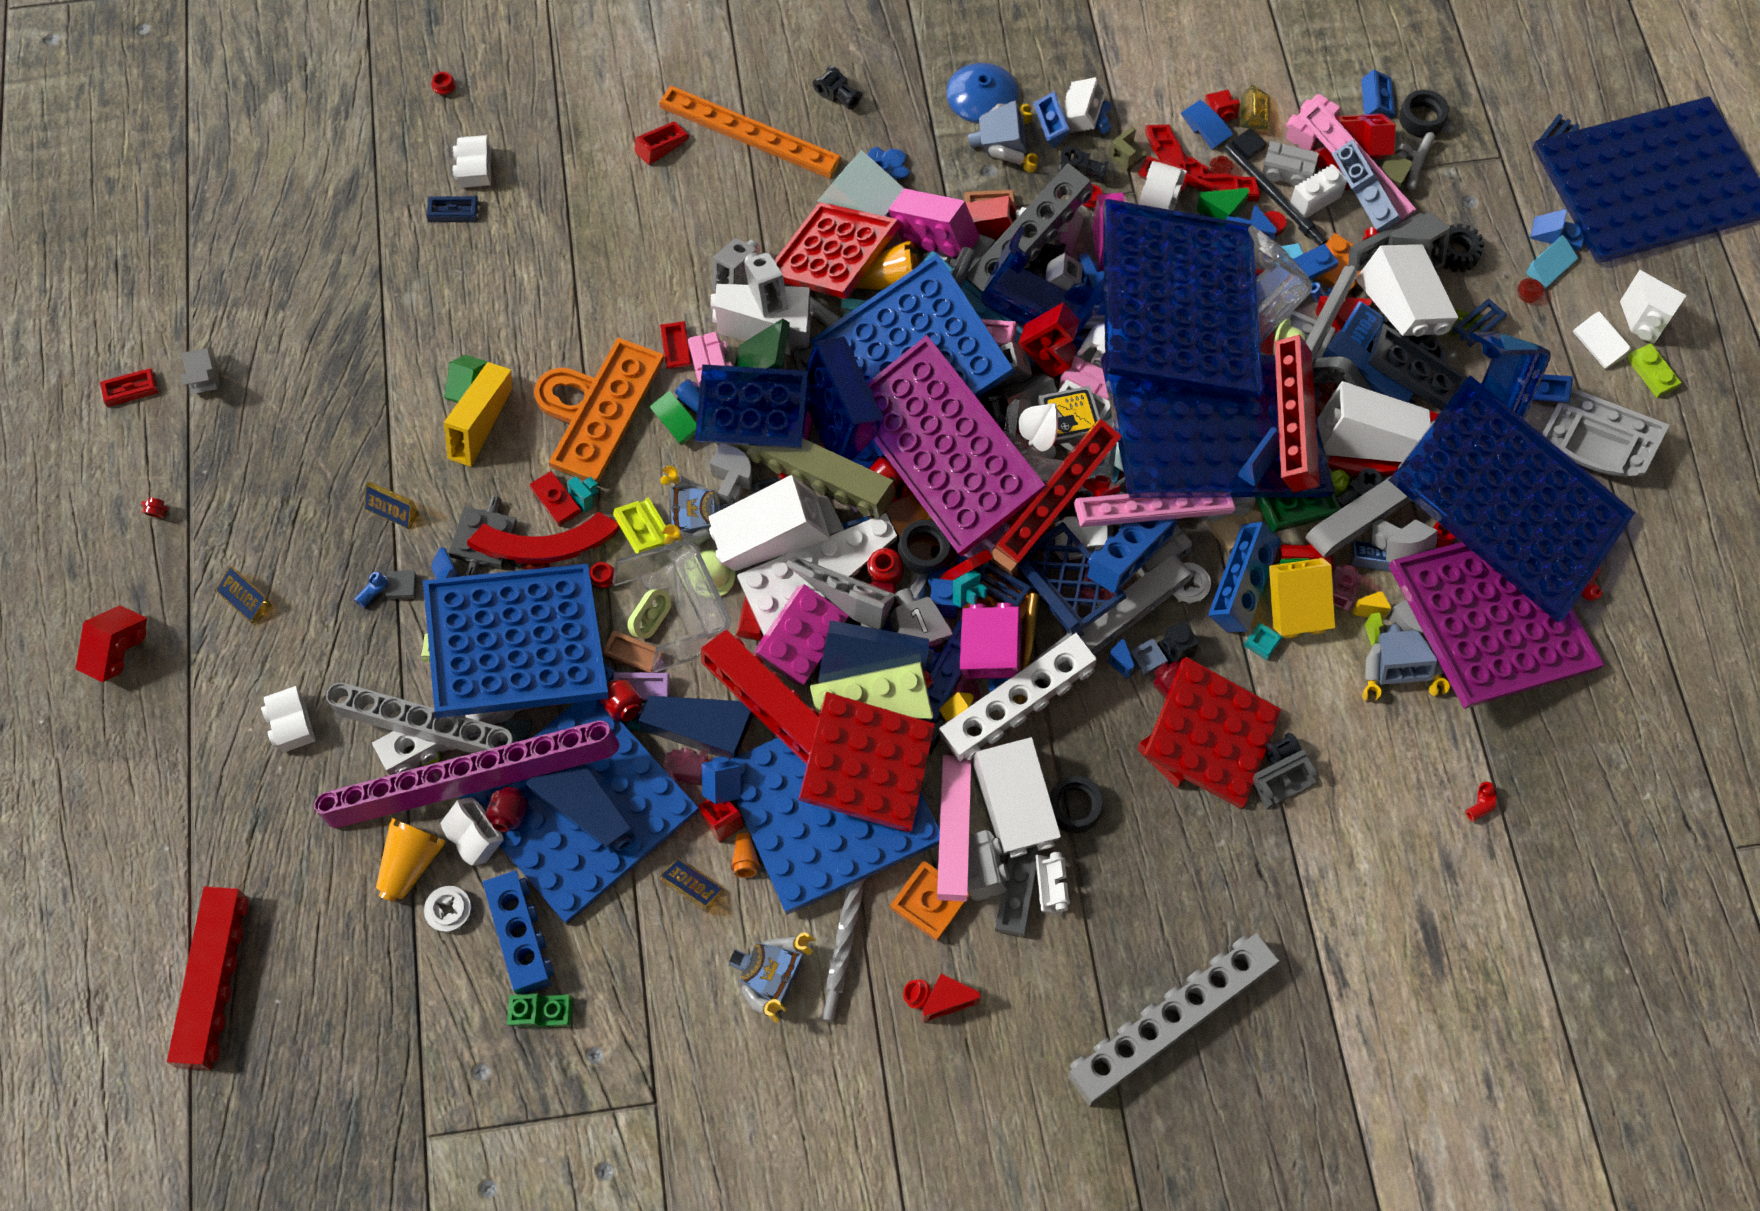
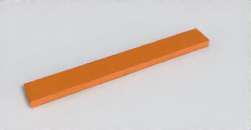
(750, 132)

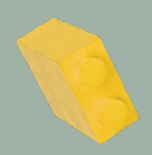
(1302, 597)

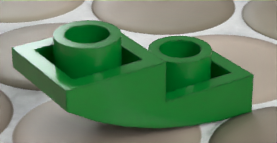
(674, 417)
(540, 1011)

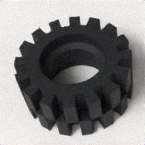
(1469, 240)

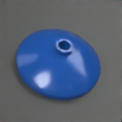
(979, 89)

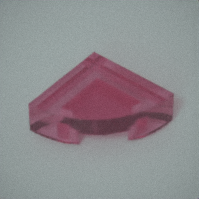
(968, 686)

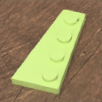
(894, 689)

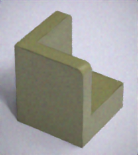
(1126, 150)
(1397, 169)

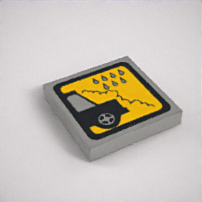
(1075, 413)

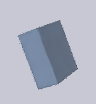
(1147, 657)

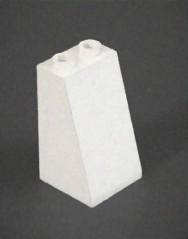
(1408, 290)
(741, 318)
(1370, 425)
(768, 524)
(1016, 797)

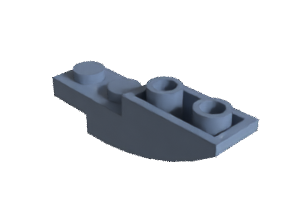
(1366, 186)

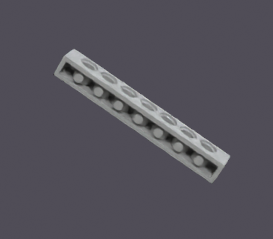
(1094, 1086)

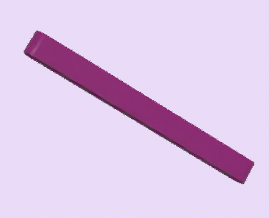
(467, 774)

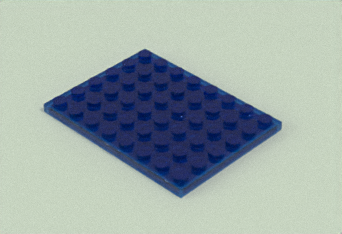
(1652, 178)
(1180, 299)
(1199, 439)
(1513, 498)

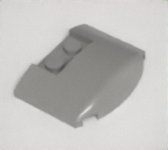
(1605, 435)

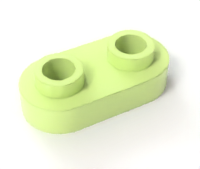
(648, 615)

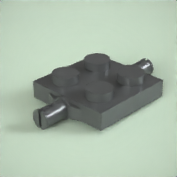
(469, 523)

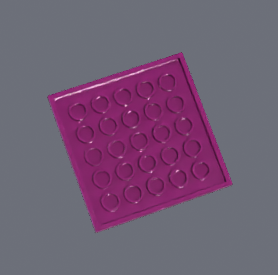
(1486, 629)

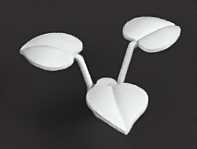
(1040, 427)

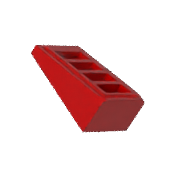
(649, 151)

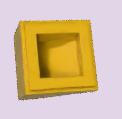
(1372, 604)
(956, 705)

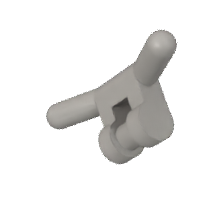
(1416, 157)

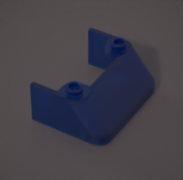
(1026, 296)
(1513, 369)

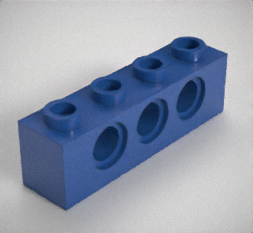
(1128, 552)
(1244, 577)
(499, 892)

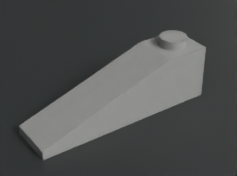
(854, 597)

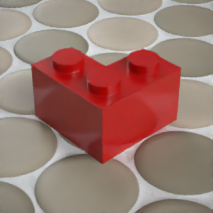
(1372, 132)
(1049, 339)
(105, 642)

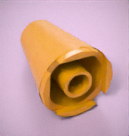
(889, 267)
(405, 859)

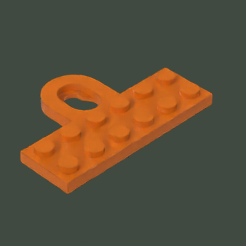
(605, 411)

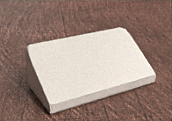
(1602, 340)

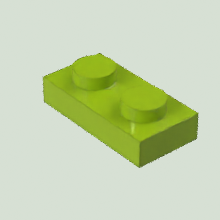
(1653, 370)

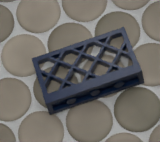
(1053, 597)

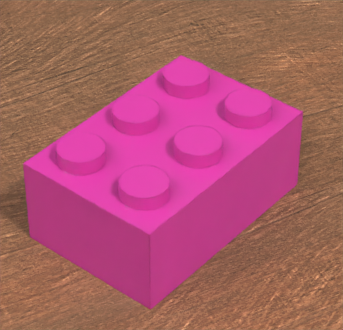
(934, 222)
(799, 634)

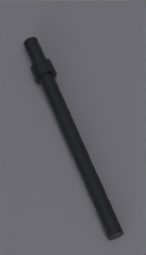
(1305, 225)

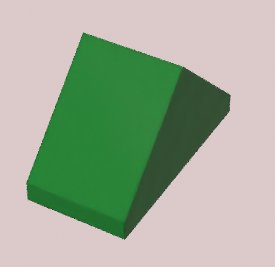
(1222, 203)
(461, 375)

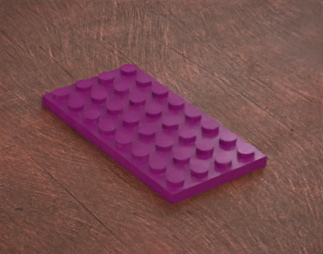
(949, 447)

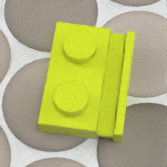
(641, 525)

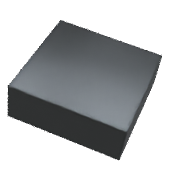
(401, 585)

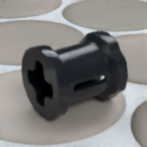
(1282, 749)

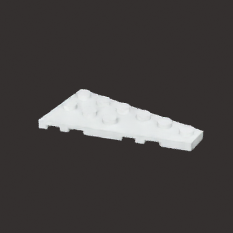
(845, 552)

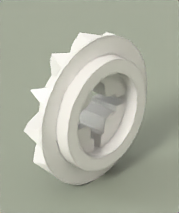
(1201, 583)
(445, 896)

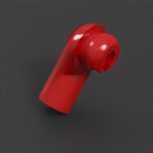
(1590, 592)
(1485, 802)

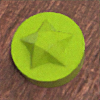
(1340, 481)

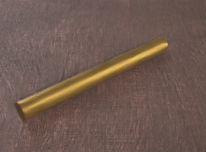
(1028, 638)

